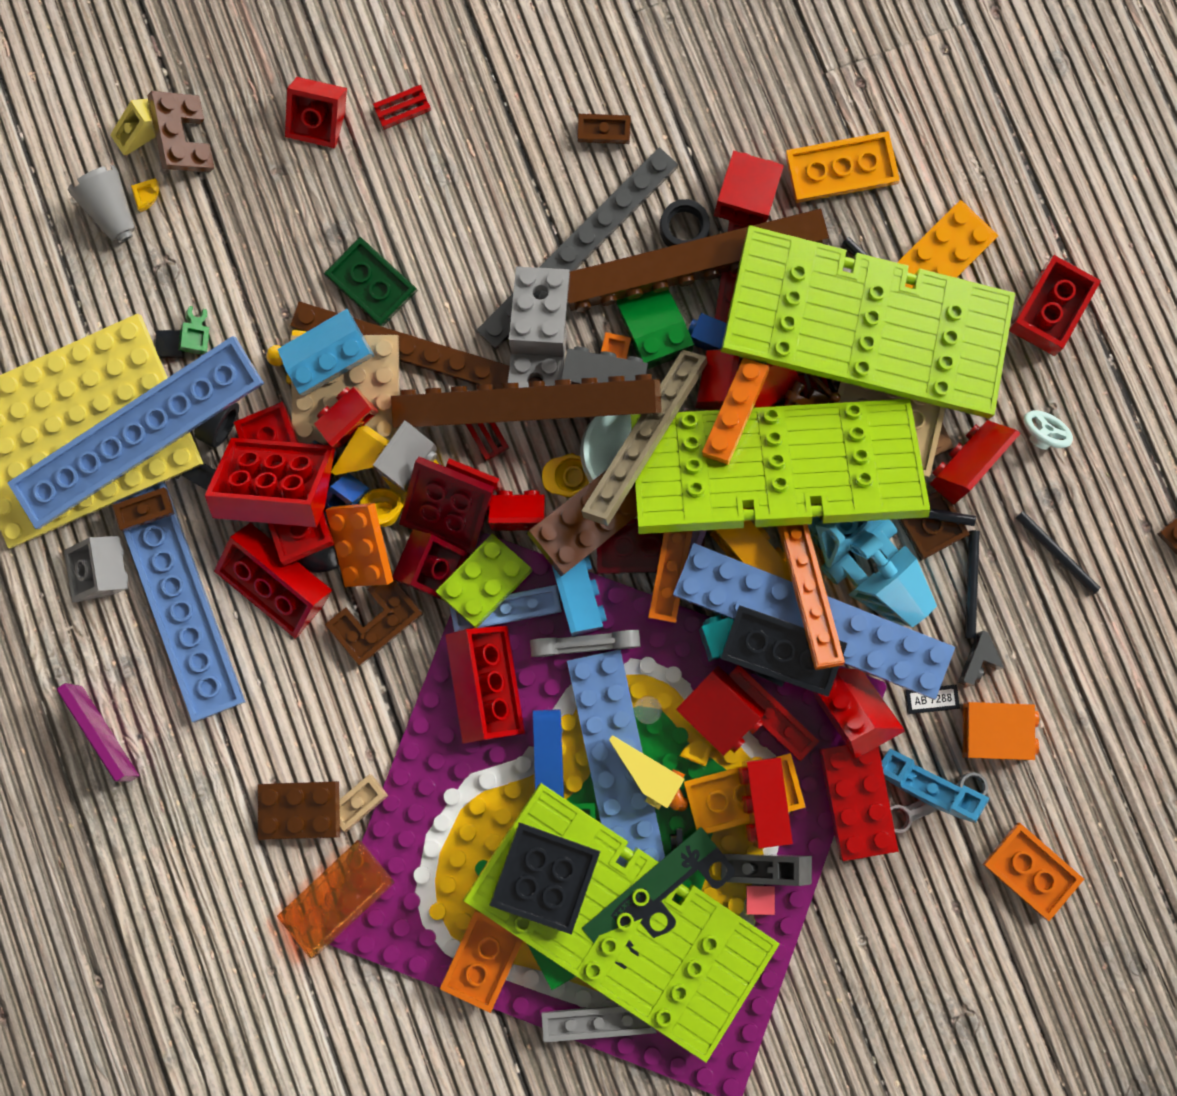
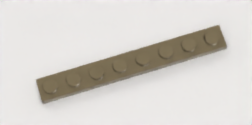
(643, 439)

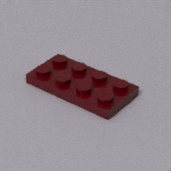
(630, 552)

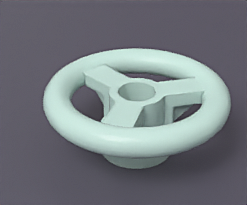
(1045, 434)

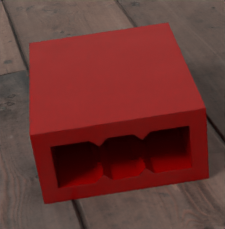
(748, 189)
(722, 711)

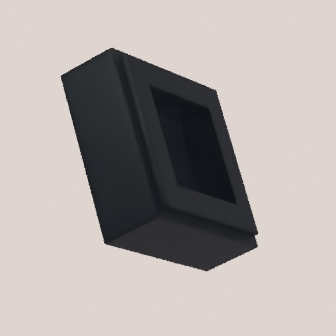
(168, 344)

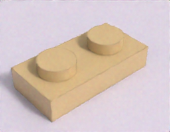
(360, 801)

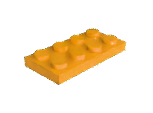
(842, 167)
(950, 243)
(717, 797)

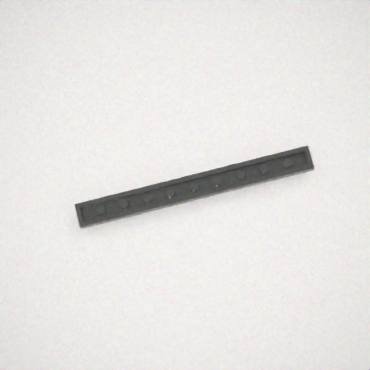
(590, 234)

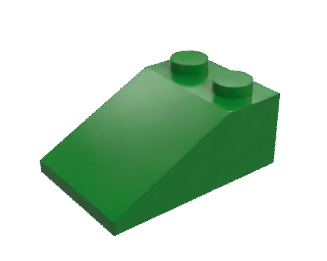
(655, 327)

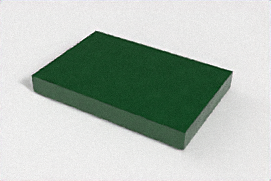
(370, 282)

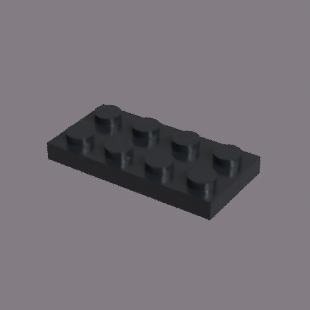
(776, 650)

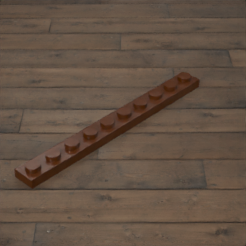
(419, 351)

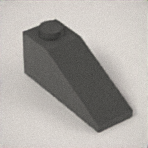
(770, 869)

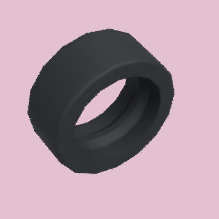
(678, 206)
(218, 427)

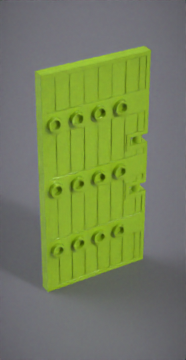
(864, 326)
(845, 456)
(682, 980)

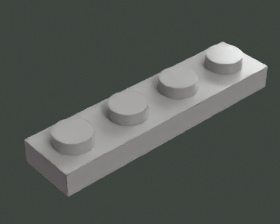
(592, 1023)

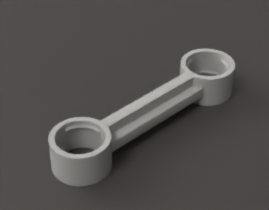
(555, 646)
(920, 809)

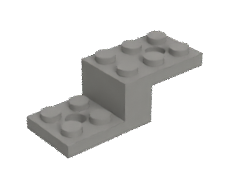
(538, 325)

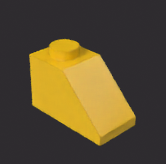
(361, 451)

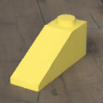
(651, 777)

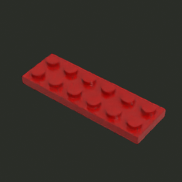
(290, 540)

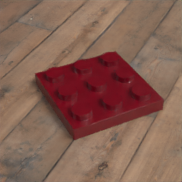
(446, 504)

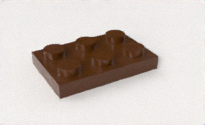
(298, 810)

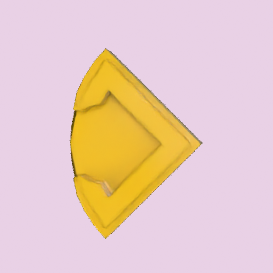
(145, 193)
(698, 751)

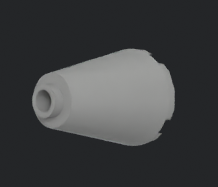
(104, 200)

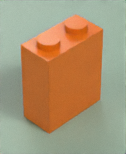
(1000, 731)

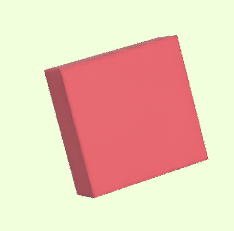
(760, 900)

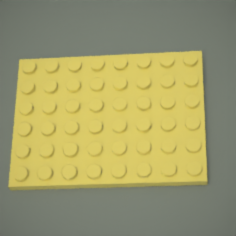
(65, 396)

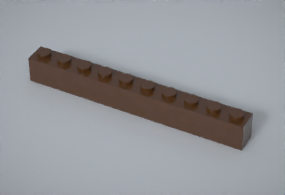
(679, 263)
(527, 403)

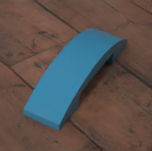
(932, 789)

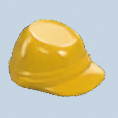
(564, 475)
(387, 504)

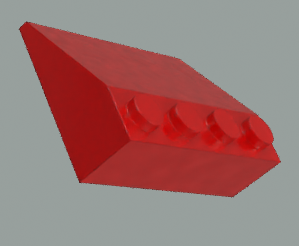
(271, 482)

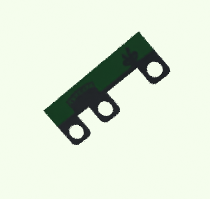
(694, 854)

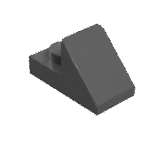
(981, 653)

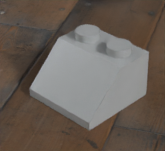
(400, 454)
(96, 568)

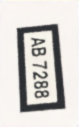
(946, 700)

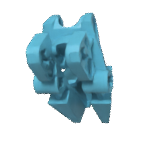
(898, 587)

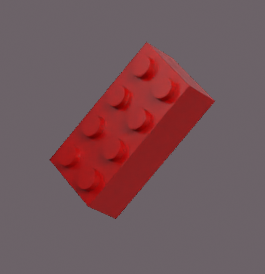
(858, 803)

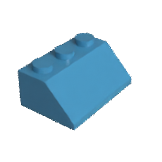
(324, 353)
(579, 599)

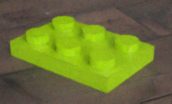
(484, 581)

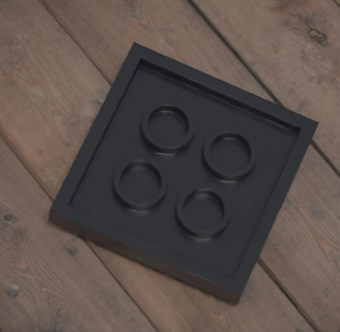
(544, 878)

